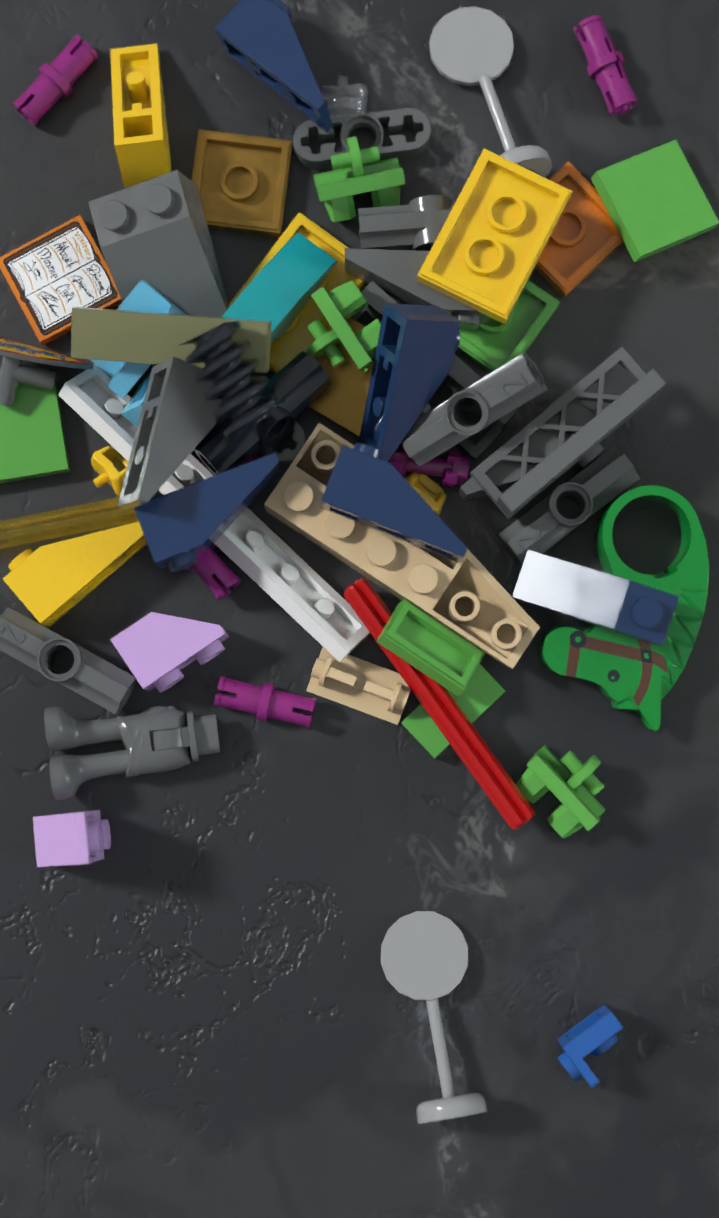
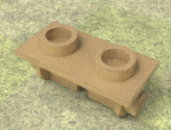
(360, 686)

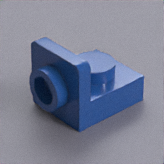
(592, 1035)

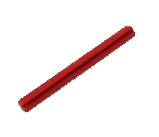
(445, 714)

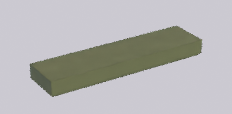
(156, 336)

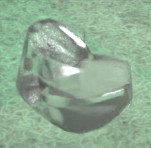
(345, 99)

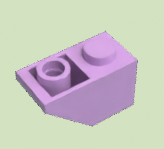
(164, 645)
(71, 838)

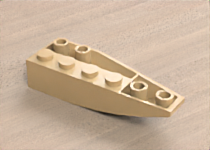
(450, 591)

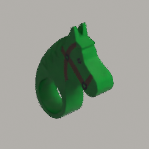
(622, 667)

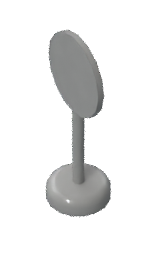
(473, 49)
(426, 960)

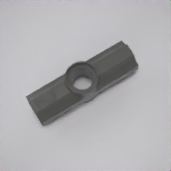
(404, 226)
(497, 395)
(591, 487)
(90, 675)

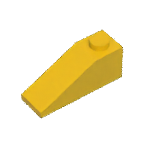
(139, 114)
(67, 571)

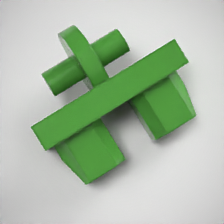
(378, 178)
(337, 308)
(578, 805)

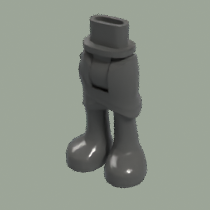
(154, 743)

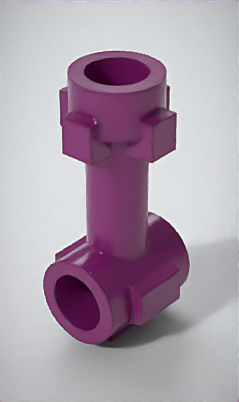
(452, 468)

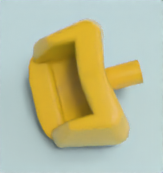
(111, 467)
(428, 490)

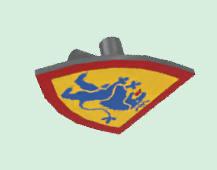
(15, 372)

